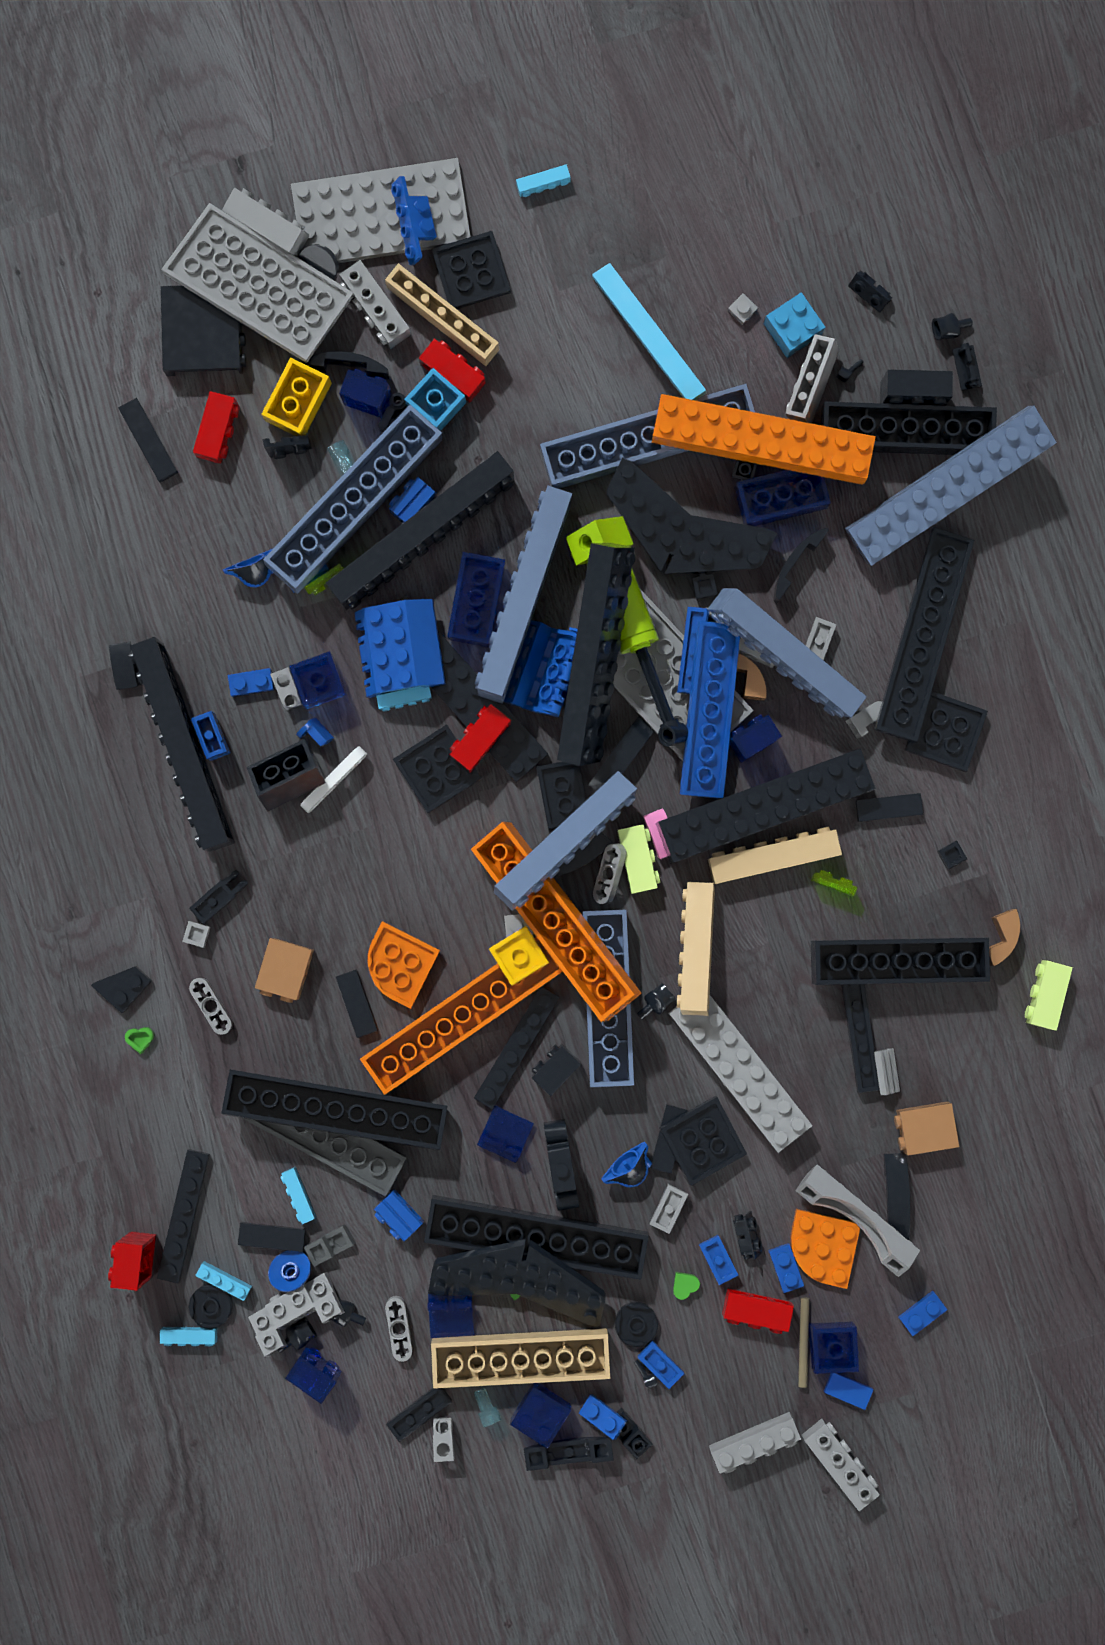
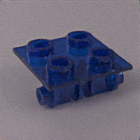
(505, 1134)
(450, 1316)

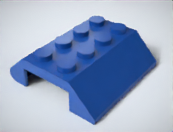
(400, 646)
(542, 670)

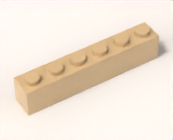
(442, 314)
(775, 856)
(697, 949)

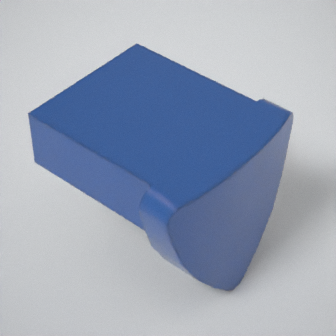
(317, 732)

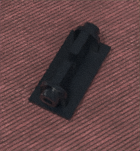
(864, 287)
(967, 367)
(747, 1226)

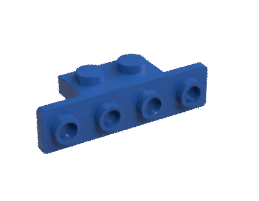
(414, 219)

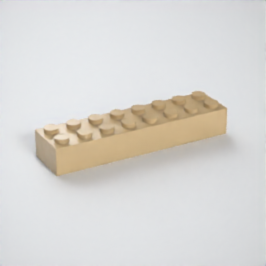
(520, 1358)

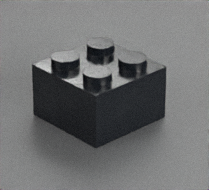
(555, 1069)

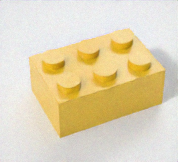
(296, 398)

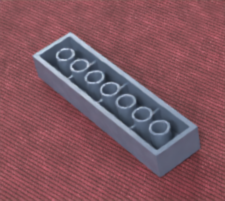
(786, 653)
(611, 1040)

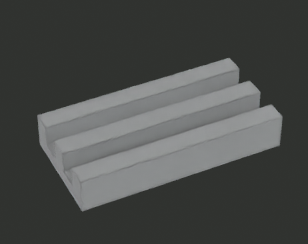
(887, 1071)

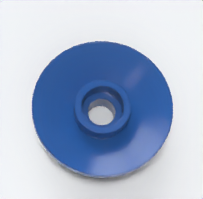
(285, 1264)

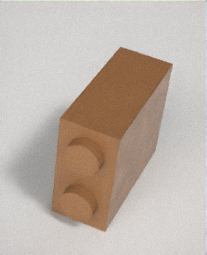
(284, 970)
(926, 1128)

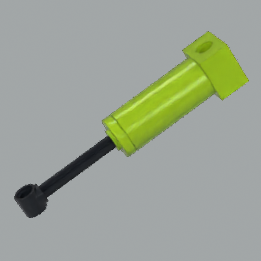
(638, 627)

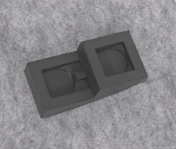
(329, 1245)

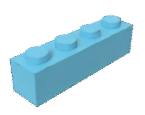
(543, 180)
(403, 697)
(298, 1195)
(223, 1280)
(188, 1335)

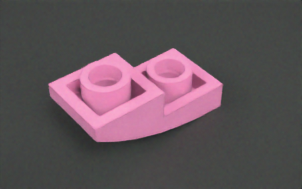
(650, 820)

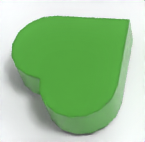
(140, 1038)
(684, 1285)

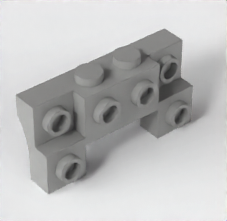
(291, 1307)

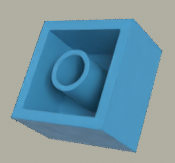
(793, 325)
(436, 399)

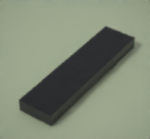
(148, 440)

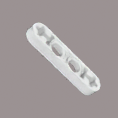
(334, 779)

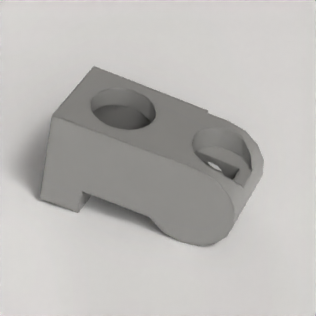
(286, 688)
(862, 719)
(443, 1440)

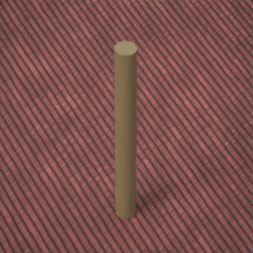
(803, 1347)

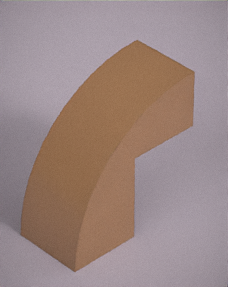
(754, 682)
(1008, 929)

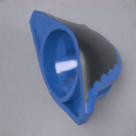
(251, 571)
(629, 1168)

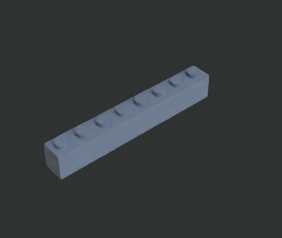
(565, 841)

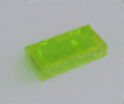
(318, 585)
(825, 878)

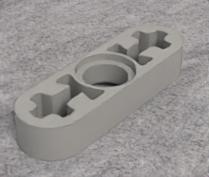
(616, 866)
(213, 1023)
(406, 1343)

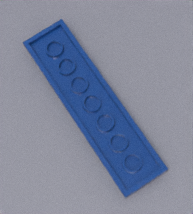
(710, 710)

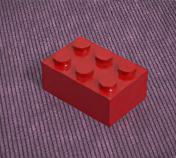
(132, 1261)

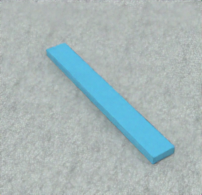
(649, 333)

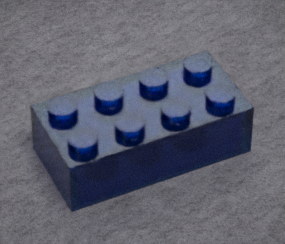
(780, 496)
(476, 599)

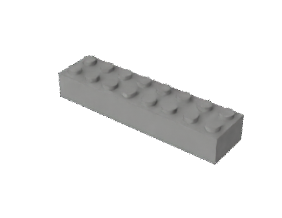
(744, 1075)

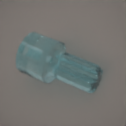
(339, 452)
(488, 1414)

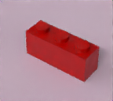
(453, 368)
(216, 427)
(479, 737)
(757, 1311)

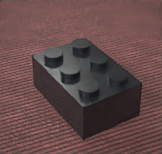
(916, 387)
(286, 775)

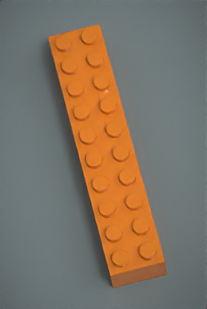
(763, 439)
(561, 928)
(451, 1023)

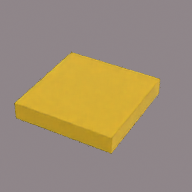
(518, 955)

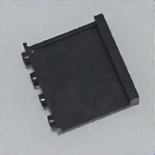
(198, 334)

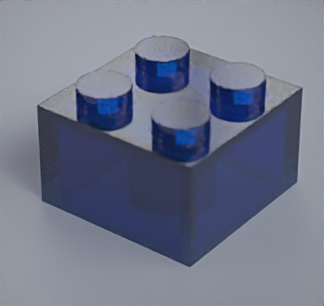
(365, 393)
(318, 680)
(755, 738)
(833, 1347)
(314, 1374)
(540, 1414)

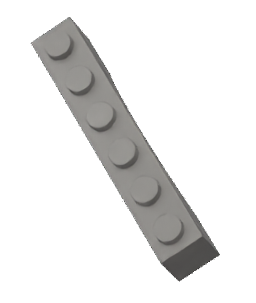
(892, 1248)

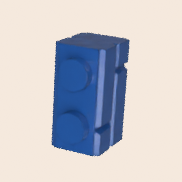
(412, 500)
(210, 736)
(398, 1215)

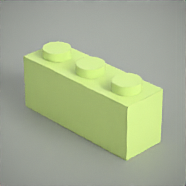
(638, 859)
(1048, 994)

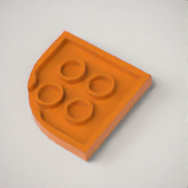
(399, 963)
(824, 1246)

